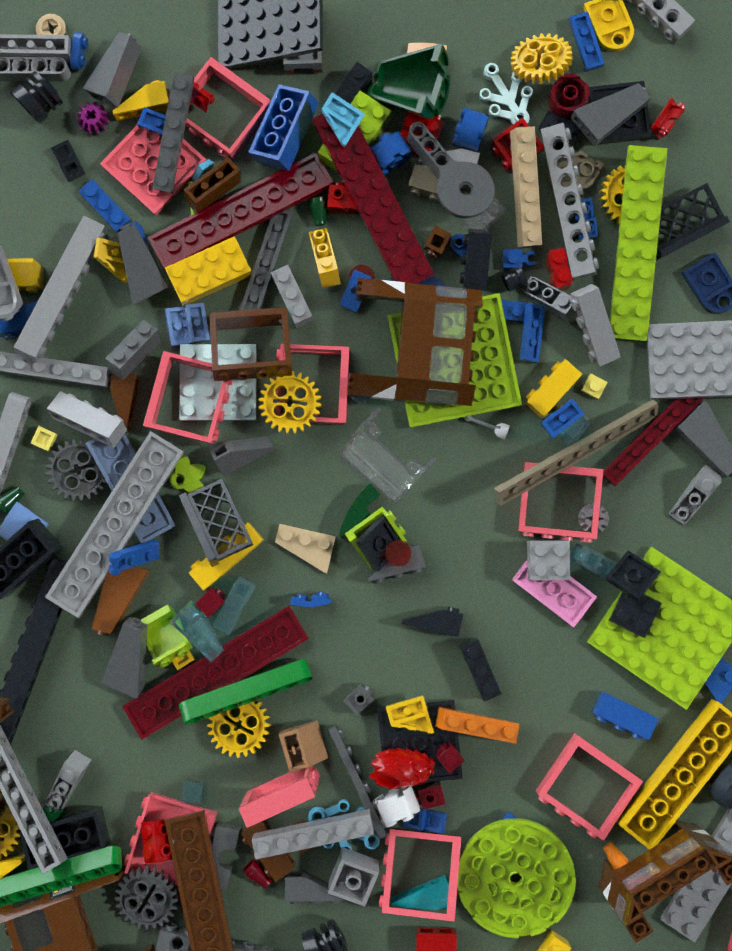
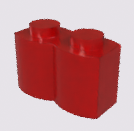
(556, 265)

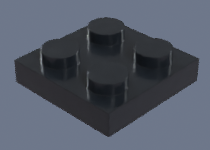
(375, 541)
(633, 576)
(635, 615)

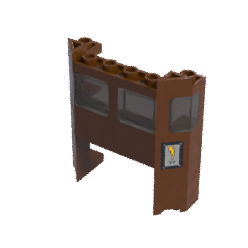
(55, 919)

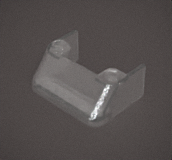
(379, 464)

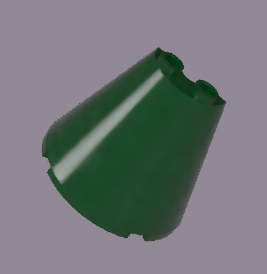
(414, 81)

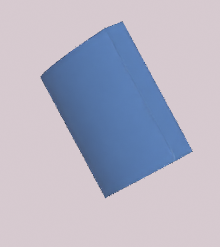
(187, 324)
(16, 519)

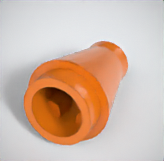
(615, 856)

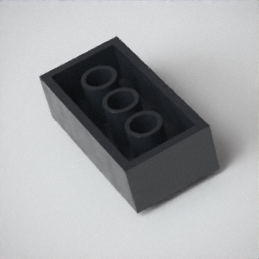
(25, 555)
(77, 834)

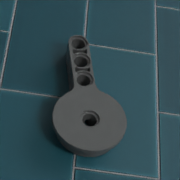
(453, 176)

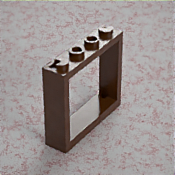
(250, 319)

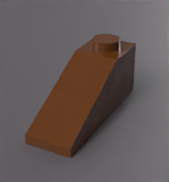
(124, 396)

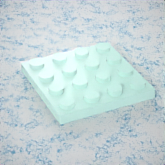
(200, 391)

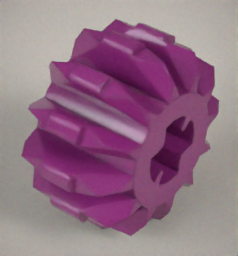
(85, 118)

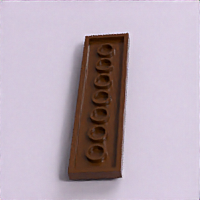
(198, 882)

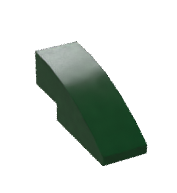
(358, 510)

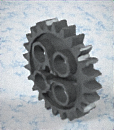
(70, 454)
(163, 906)

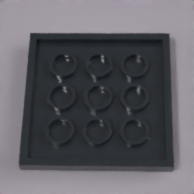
(422, 741)

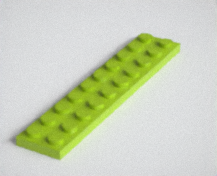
(637, 242)

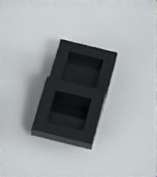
(68, 161)

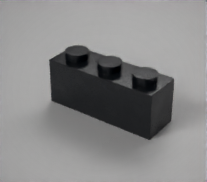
(476, 259)
(480, 669)

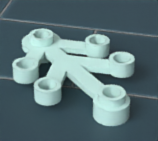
(507, 97)

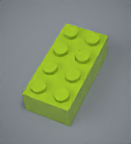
(371, 125)

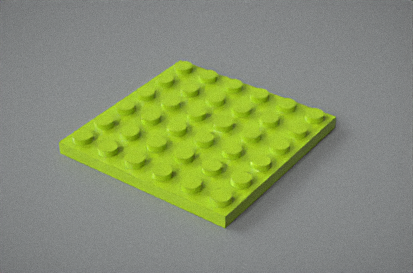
(492, 369)
(684, 638)

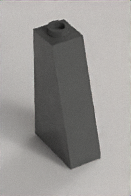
(114, 70)
(609, 113)
(140, 267)
(707, 438)
(128, 659)

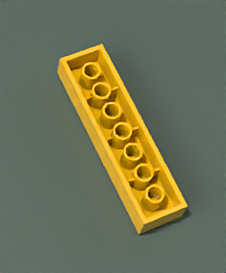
(679, 776)

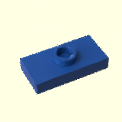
(349, 296)

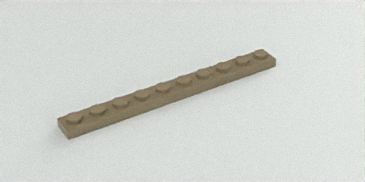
(576, 452)

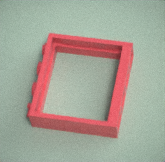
(214, 67)
(322, 350)
(159, 389)
(566, 534)
(279, 795)
(560, 808)
(386, 881)

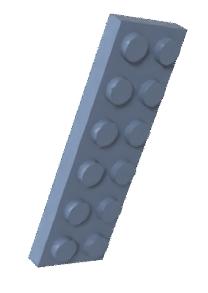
(112, 465)

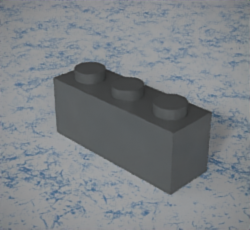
(133, 350)

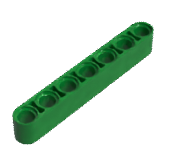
(245, 691)
(67, 874)

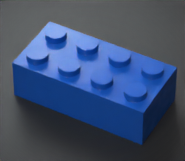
(283, 127)

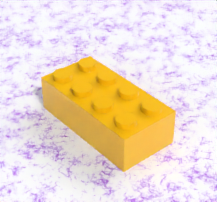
(208, 271)

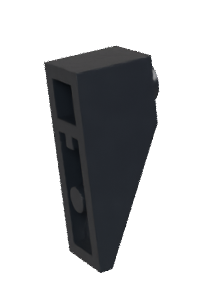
(356, 80)
(439, 621)

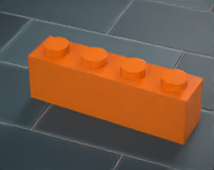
(477, 725)

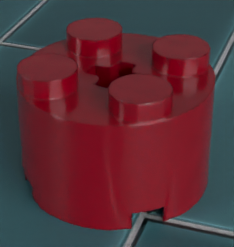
(567, 95)

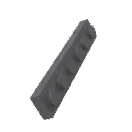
(173, 132)
(266, 261)
(355, 771)

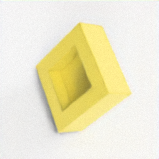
(594, 386)
(44, 438)

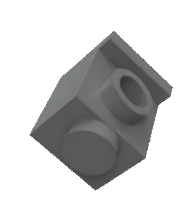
(351, 699)

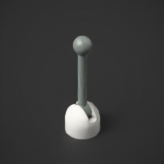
(500, 430)

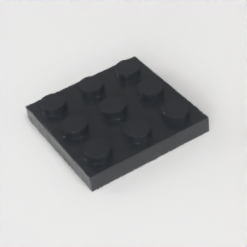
(633, 129)

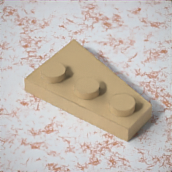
(308, 545)

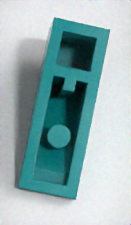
(430, 895)

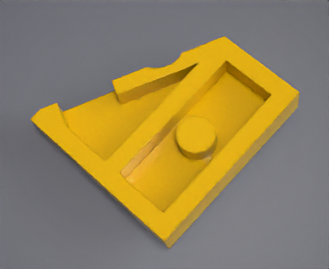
(110, 256)
(410, 715)

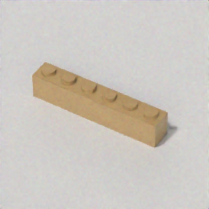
(526, 186)

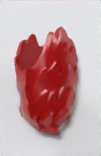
(401, 768)

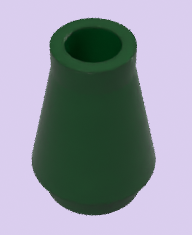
(318, 209)
(10, 498)

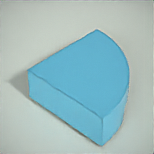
(201, 169)

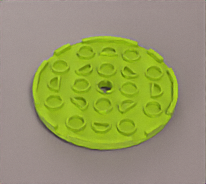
(521, 906)

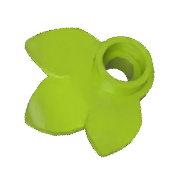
(190, 473)

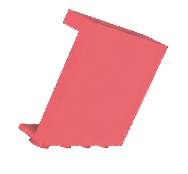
(160, 807)

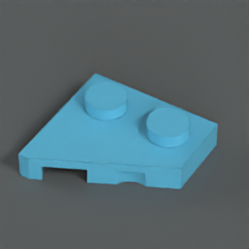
(341, 117)

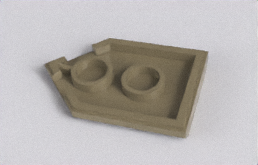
(587, 167)

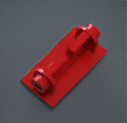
(201, 98)
(664, 121)

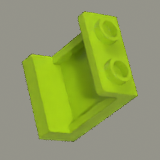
(354, 533)
(163, 638)

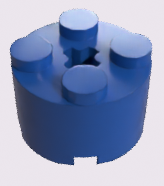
(470, 129)
(391, 151)

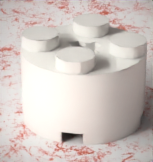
(397, 805)

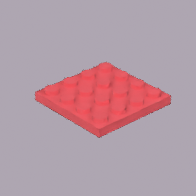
(135, 163)

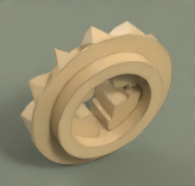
(56, 21)

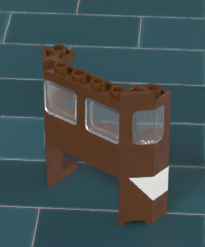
(432, 344)
(662, 873)

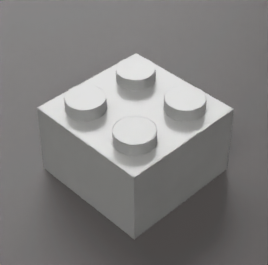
(548, 560)
(353, 876)

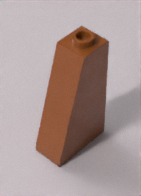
(116, 598)

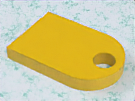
(610, 21)

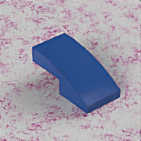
(428, 820)

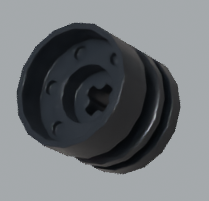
(37, 97)
(330, 939)

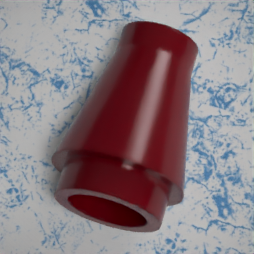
(256, 873)

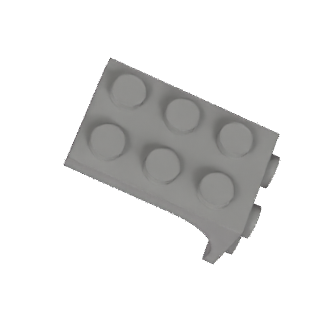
(9, 294)

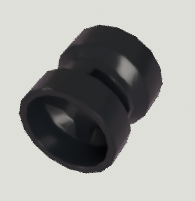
(512, 280)

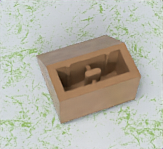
(303, 746)

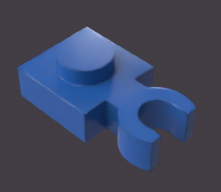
(514, 258)

